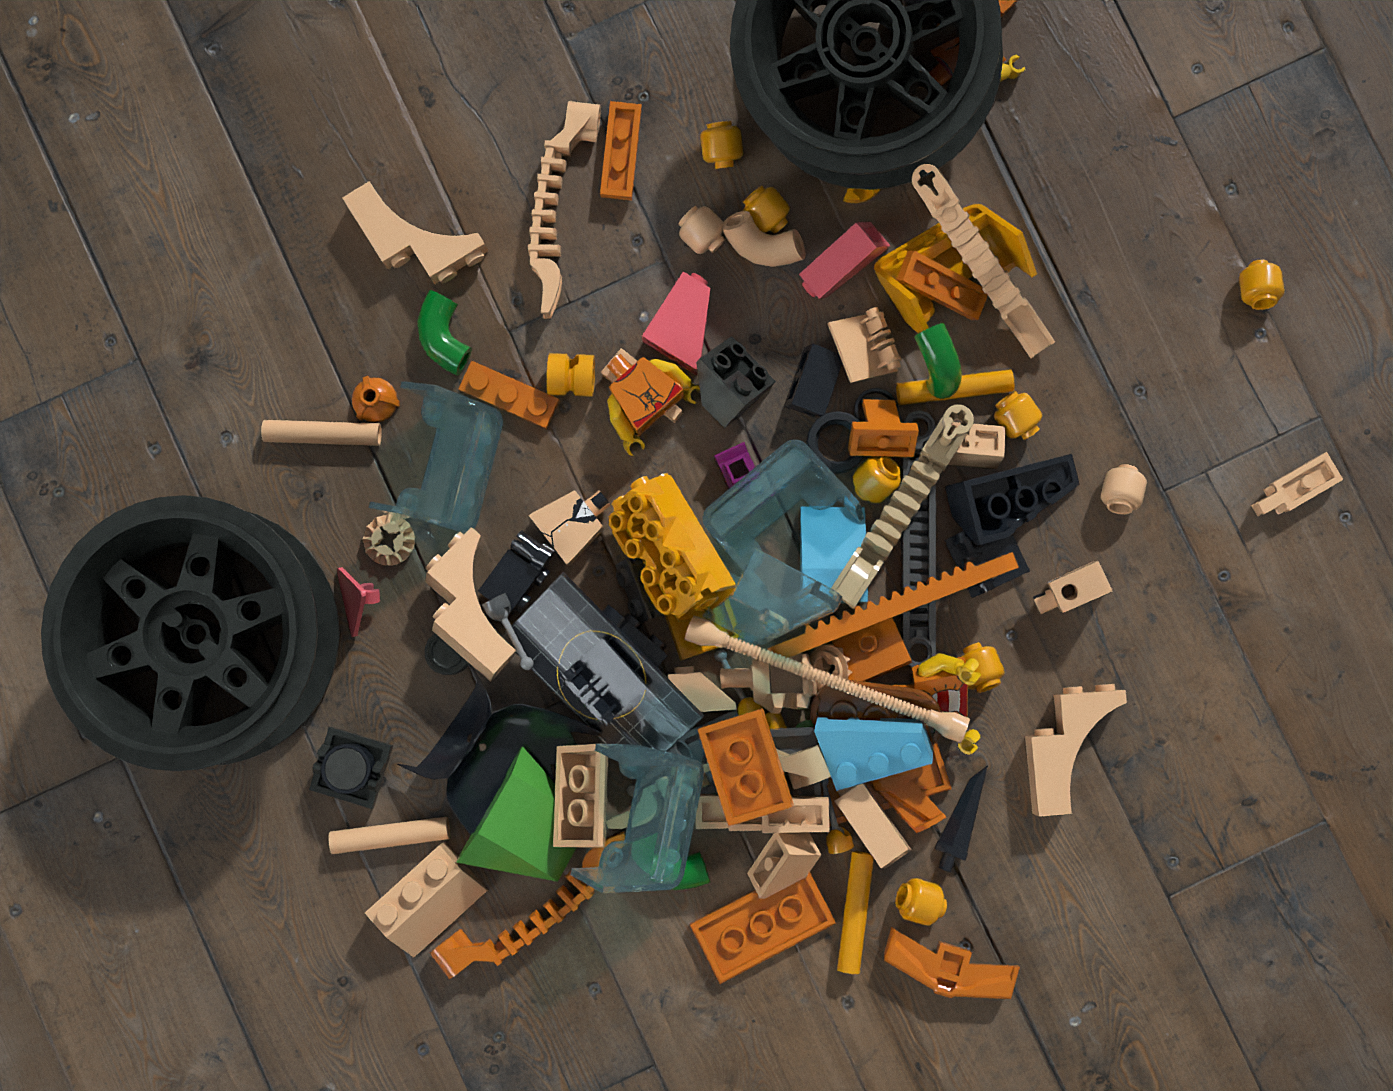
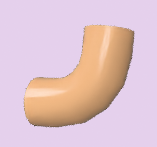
(762, 247)

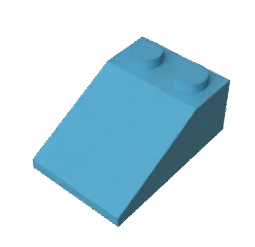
(828, 543)

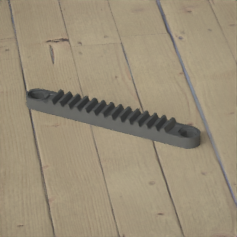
(919, 555)

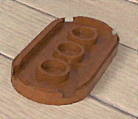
(842, 706)

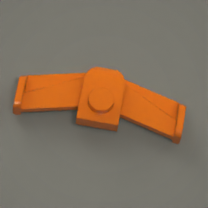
(909, 799)
(949, 969)

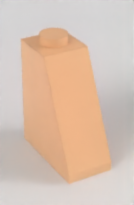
(872, 825)

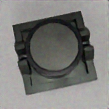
(350, 767)

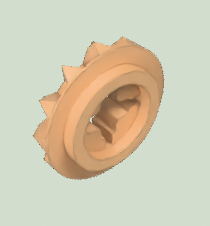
(402, 544)
(829, 655)

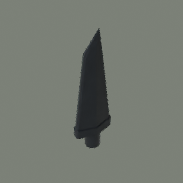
(959, 829)

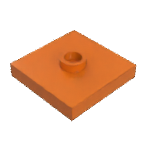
(874, 651)

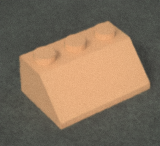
(580, 797)
(426, 900)

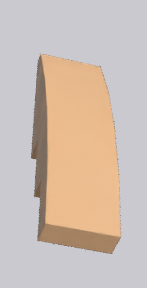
(806, 815)

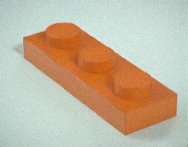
(621, 150)
(942, 285)
(509, 394)

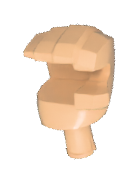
(771, 685)

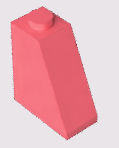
(843, 259)
(681, 322)

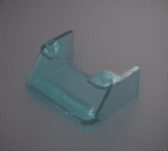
(457, 462)
(768, 493)
(772, 601)
(658, 822)

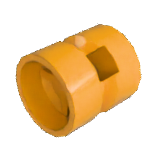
(570, 374)

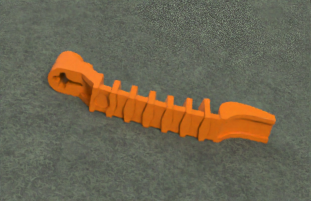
(459, 952)

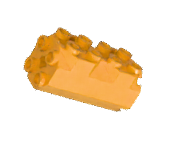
(679, 560)

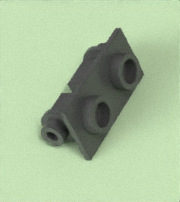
(639, 602)

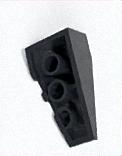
(1003, 501)

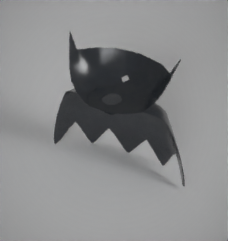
(476, 774)

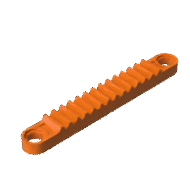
(896, 605)

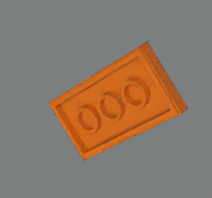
(758, 928)

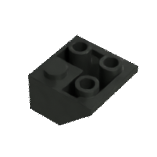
(730, 381)

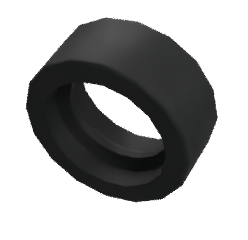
(813, 434)

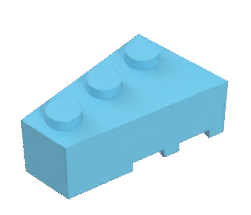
(872, 749)

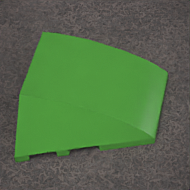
(519, 826)

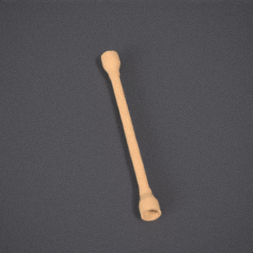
(946, 723)

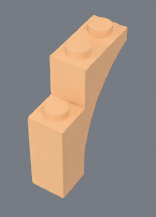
(397, 239)
(463, 621)
(1053, 755)

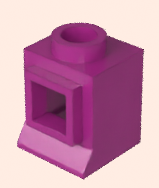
(732, 456)

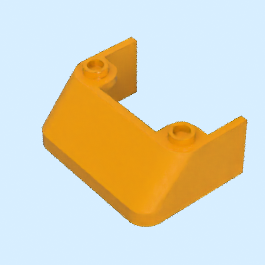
(1003, 240)

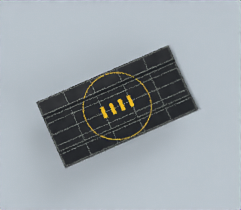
(565, 627)

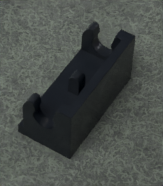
(814, 381)

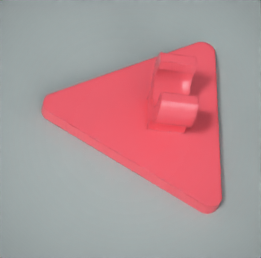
(355, 598)

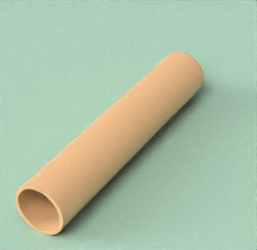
(321, 432)
(389, 835)

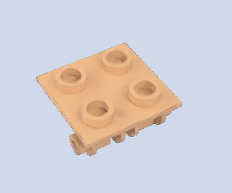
(864, 345)

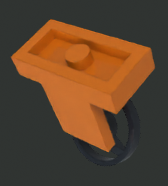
(882, 431)

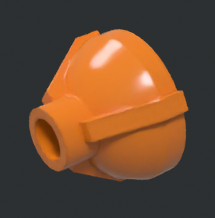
(381, 407)

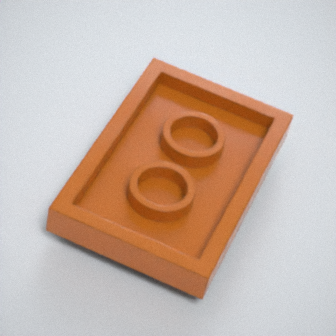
(745, 767)

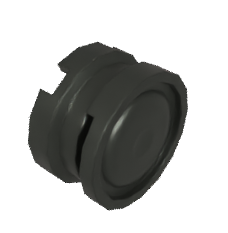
(443, 658)

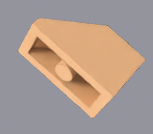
(700, 690)
(783, 862)

